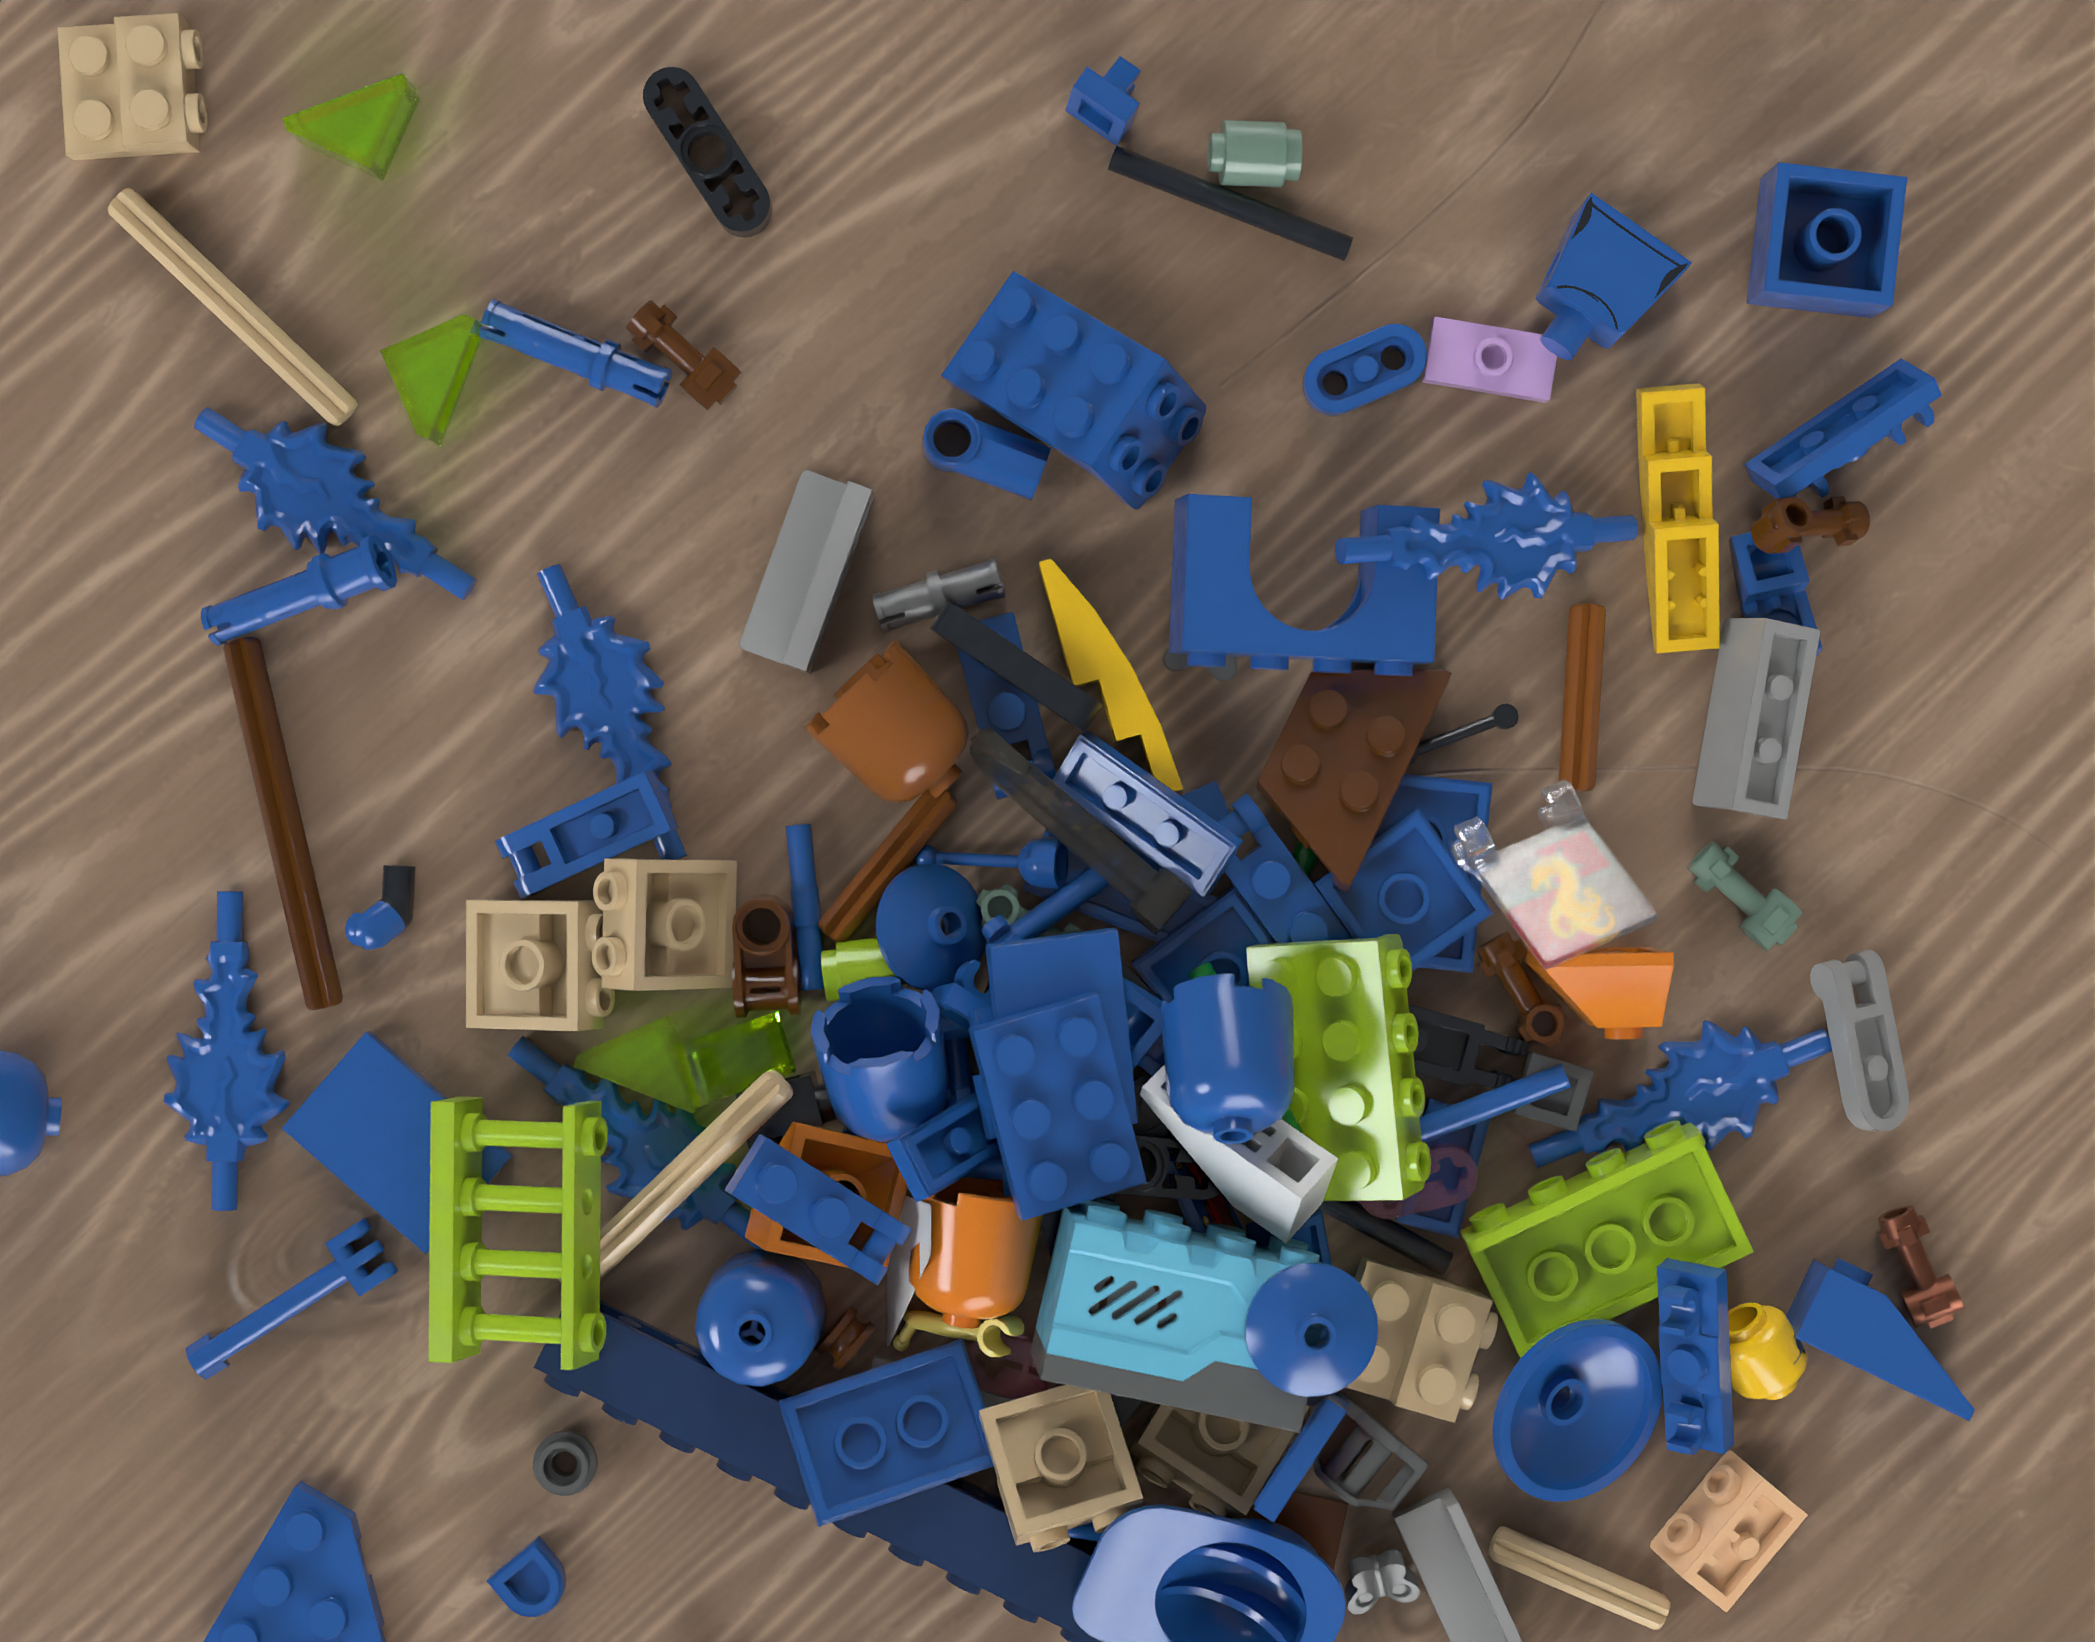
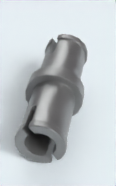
(928, 597)

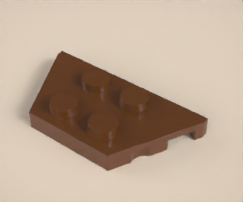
(1347, 758)

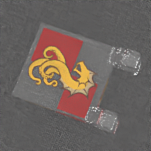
(1559, 885)

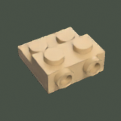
(131, 87)
(665, 924)
(534, 965)
(1424, 1340)
(1209, 1456)
(1060, 1464)

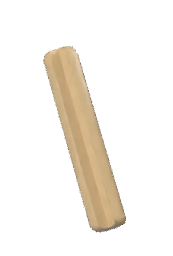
(1579, 1578)

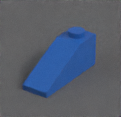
(1865, 1329)

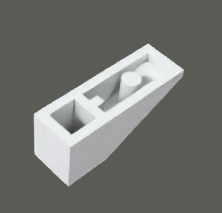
(1270, 1178)

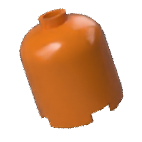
(977, 1253)

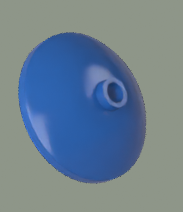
(1577, 1410)

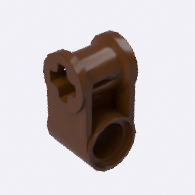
(765, 962)

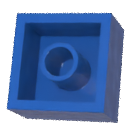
(1826, 240)

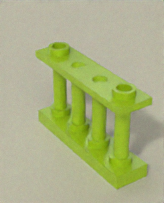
(455, 1240)

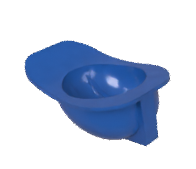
(1206, 1579)

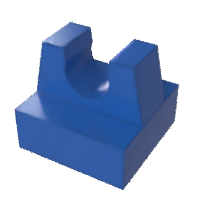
(1106, 101)

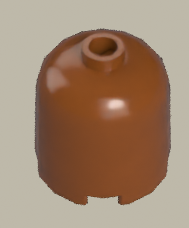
(894, 728)

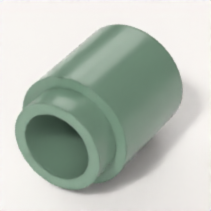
(1255, 153)

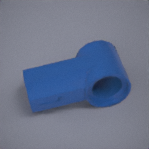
(992, 455)

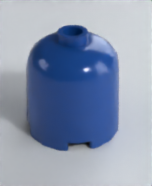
(1229, 1055)
(882, 1057)
(768, 1290)

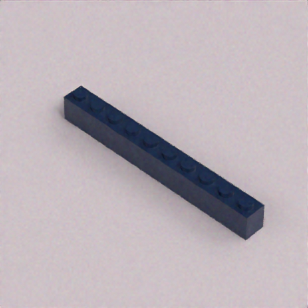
(952, 1525)

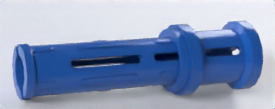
(325, 582)

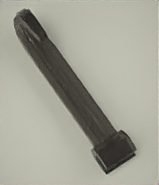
(1151, 893)

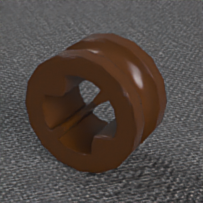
(845, 1338)

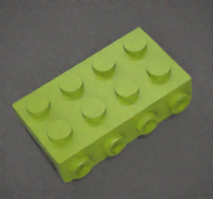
(1354, 1060)
(1598, 1237)

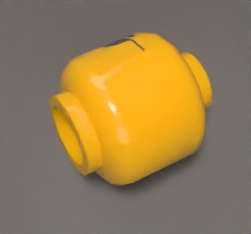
(1764, 1352)

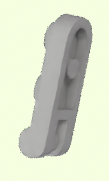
(1863, 1040)

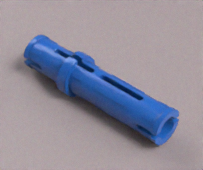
(597, 361)

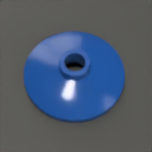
(911, 925)
(1292, 1303)

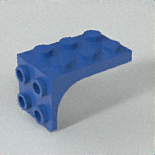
(1079, 388)

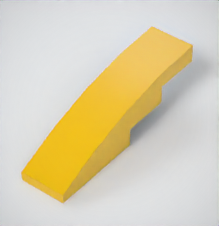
(1678, 518)
(1096, 657)

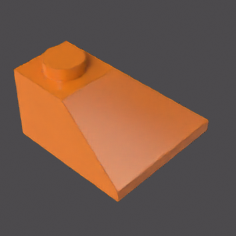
(1612, 987)
(851, 1161)

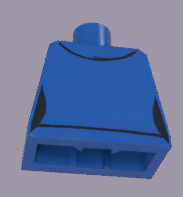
(1603, 278)

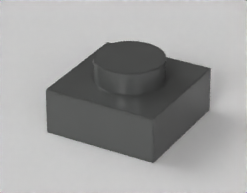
(1561, 1108)

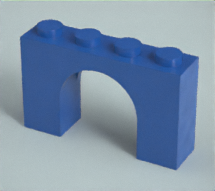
(1221, 616)

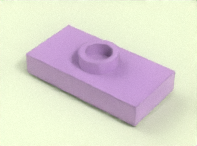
(1489, 360)

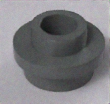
(551, 1476)

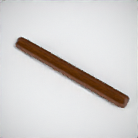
(283, 823)

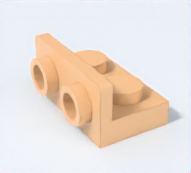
(1727, 1530)

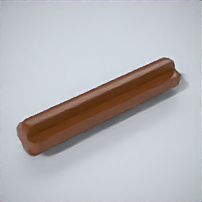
(1582, 695)
(885, 864)

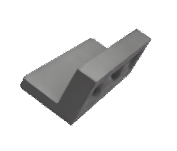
(807, 570)
(1756, 716)
(1454, 1570)

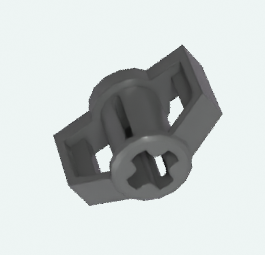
(1384, 1445)

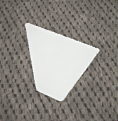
(899, 1290)

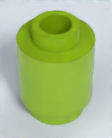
(851, 963)

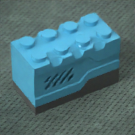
(1162, 1313)

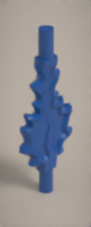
(313, 491)
(1513, 538)
(602, 690)
(225, 1075)
(1706, 1083)
(638, 1142)

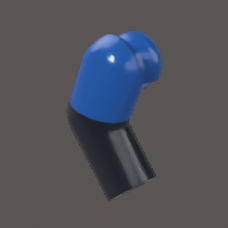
(387, 916)

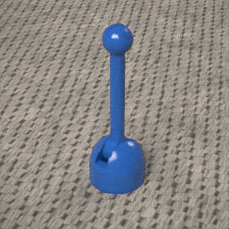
(1040, 862)

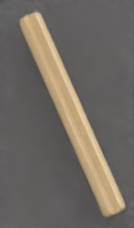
(232, 307)
(692, 1167)

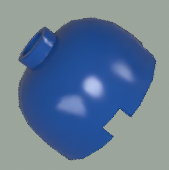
(25, 1112)

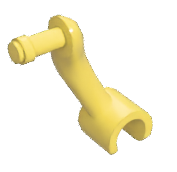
(986, 1335)

